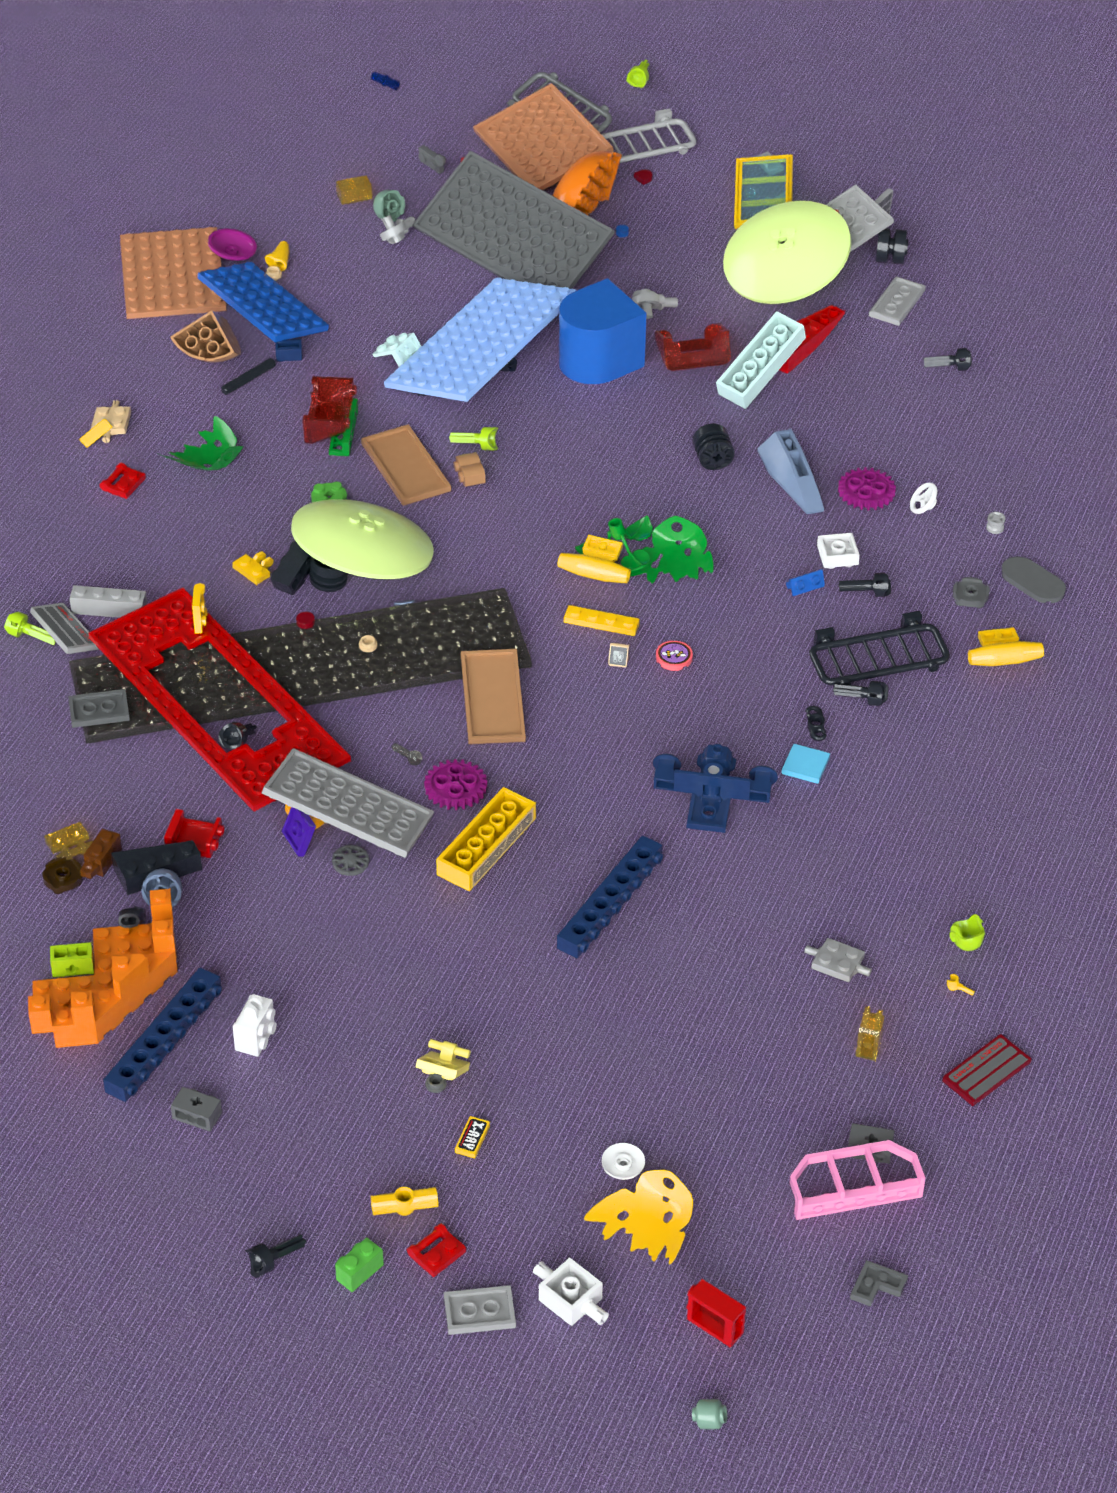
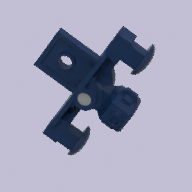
(713, 785)

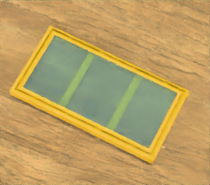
(761, 184)

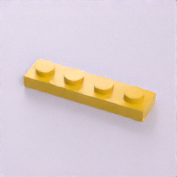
(601, 620)

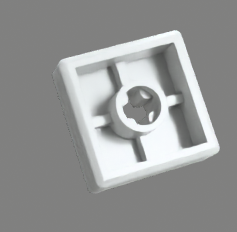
(838, 550)

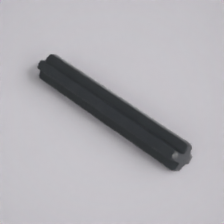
(248, 376)

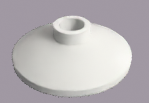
(620, 1155)

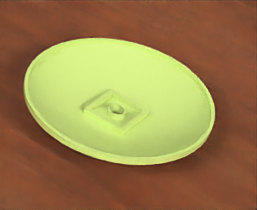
(782, 273)
(362, 539)

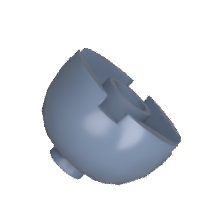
(162, 879)

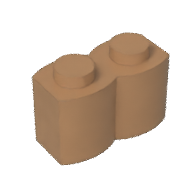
(469, 469)

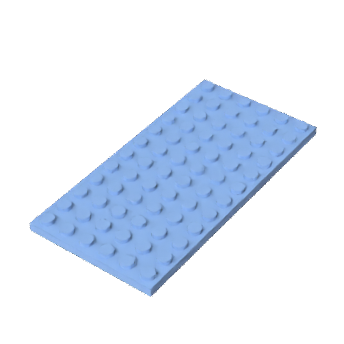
(479, 339)

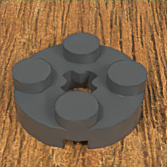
(977, 598)

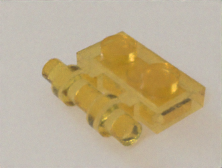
(68, 837)

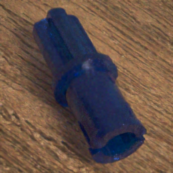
(385, 80)

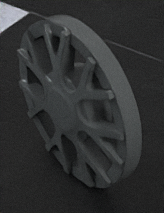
(350, 860)

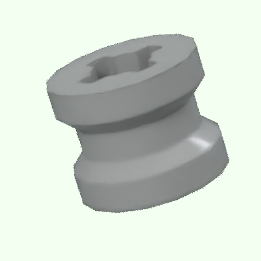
(995, 523)

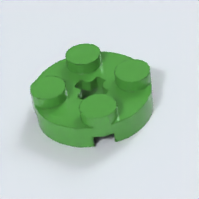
(322, 491)

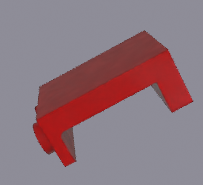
(204, 834)

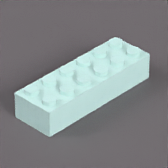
(761, 360)

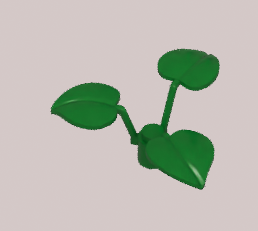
(638, 531)

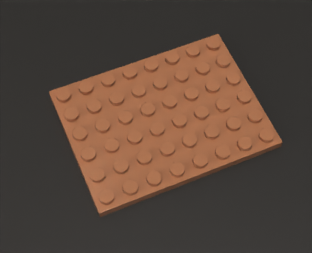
(541, 137)
(164, 270)

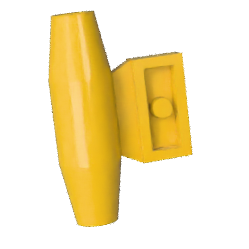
(597, 561)
(1003, 648)

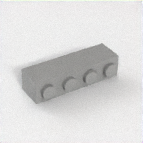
(105, 601)

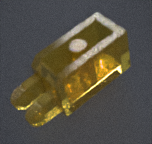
(870, 1034)

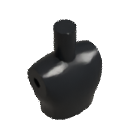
(131, 917)

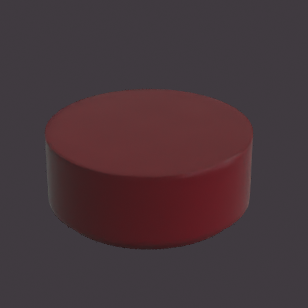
(305, 620)

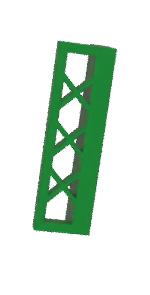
(346, 441)

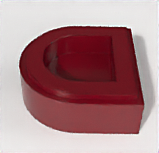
(643, 176)

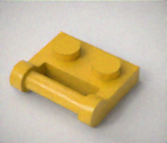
(199, 608)

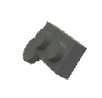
(431, 159)

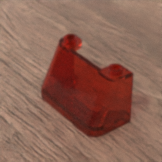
(695, 353)
(329, 408)

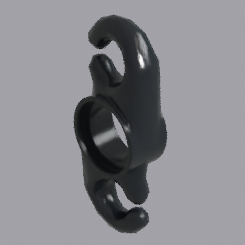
(813, 729)

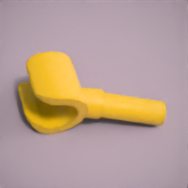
(953, 984)

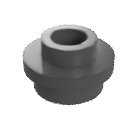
(435, 1083)

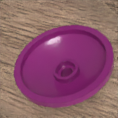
(232, 244)

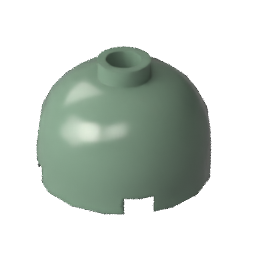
(389, 203)

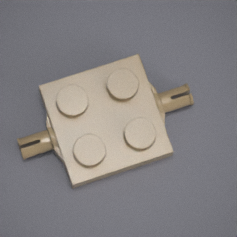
(116, 416)

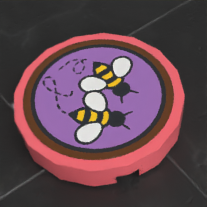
(674, 655)

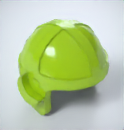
(968, 933)

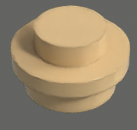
(274, 272)
(367, 643)

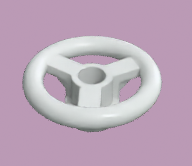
(927, 499)

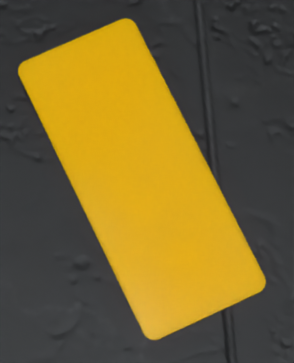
(95, 433)

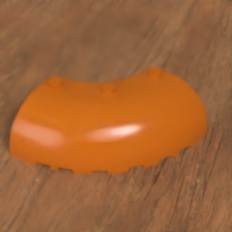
(588, 180)

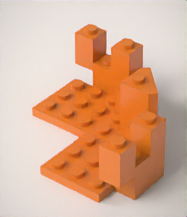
(126, 970)

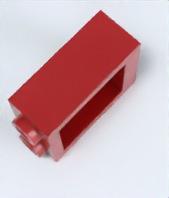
(716, 1312)

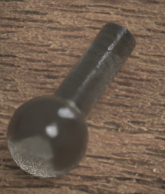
(414, 757)

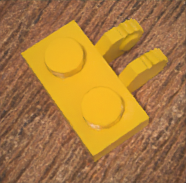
(252, 568)

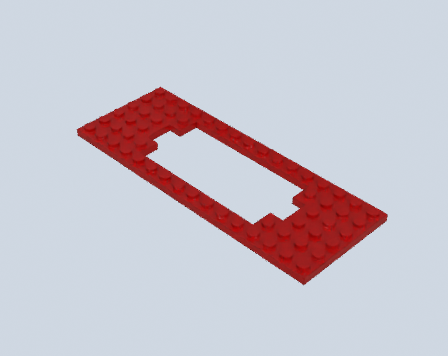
(134, 648)

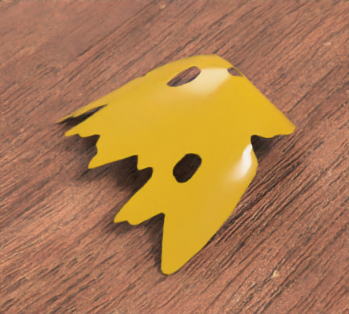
(647, 1212)

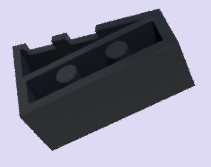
(292, 570)

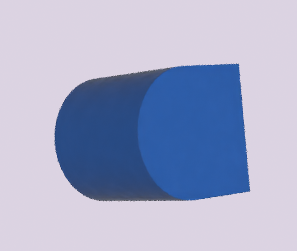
(600, 334)

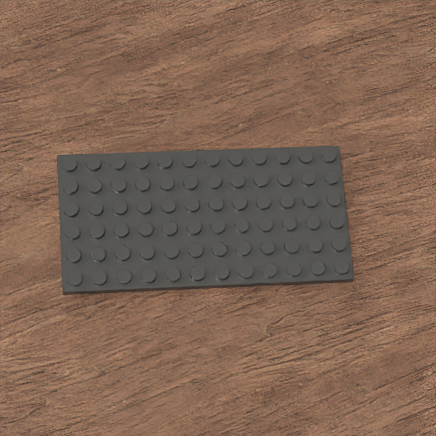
(512, 226)

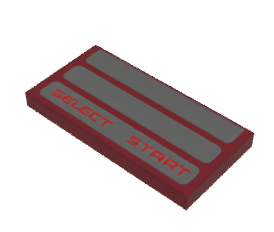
(986, 1070)

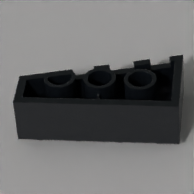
(136, 864)

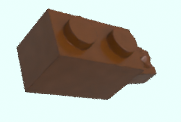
(98, 855)

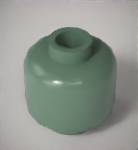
(709, 1414)

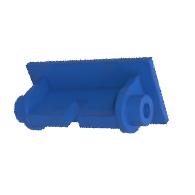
(806, 582)

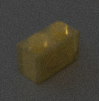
(354, 190)

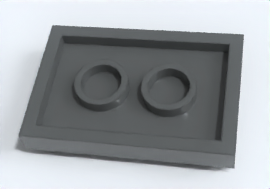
(98, 708)

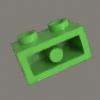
(359, 1264)

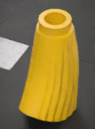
(279, 256)

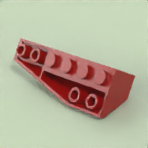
(817, 328)

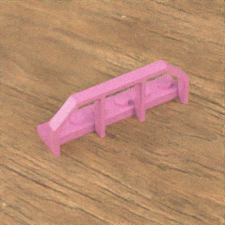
(862, 1197)

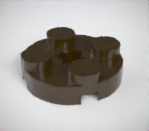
(58, 883)

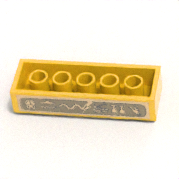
(486, 839)

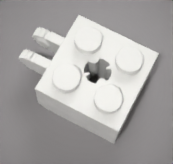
(254, 1025)

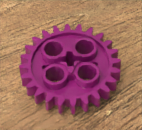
(866, 488)
(455, 784)

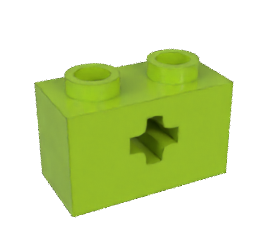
(72, 959)

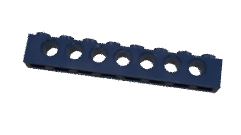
(609, 897)
(162, 1035)

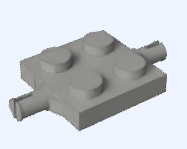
(838, 960)

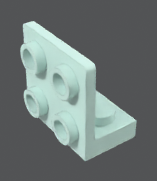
(399, 346)

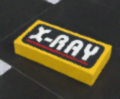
(472, 1137)

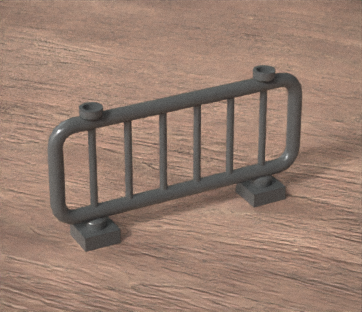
(553, 78)

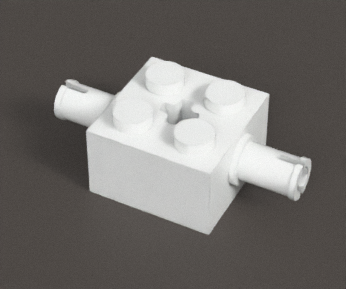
(570, 1292)

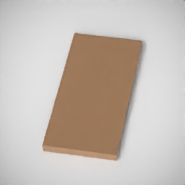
(405, 465)
(492, 696)

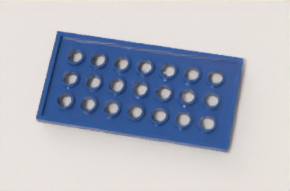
(263, 301)

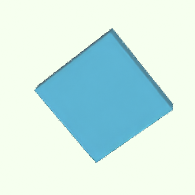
(805, 763)

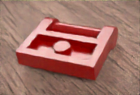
(127, 483)
(439, 1256)

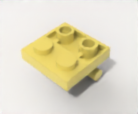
(446, 1061)

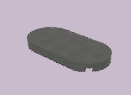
(1033, 579)

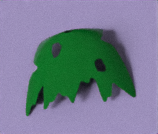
(208, 453)
(674, 559)

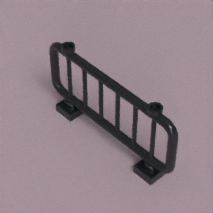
(909, 624)

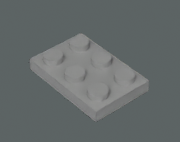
(479, 1310)

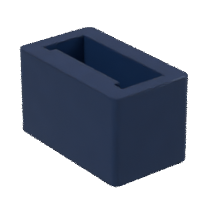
(288, 350)

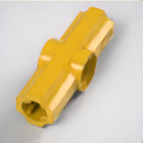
(404, 1201)

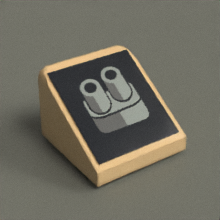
(618, 655)

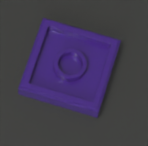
(298, 830)

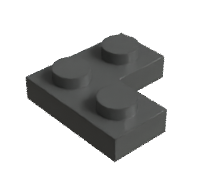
(876, 1278)

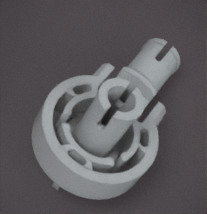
(396, 232)
(650, 300)

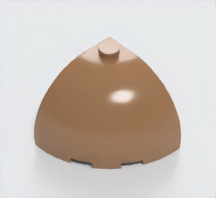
(208, 339)

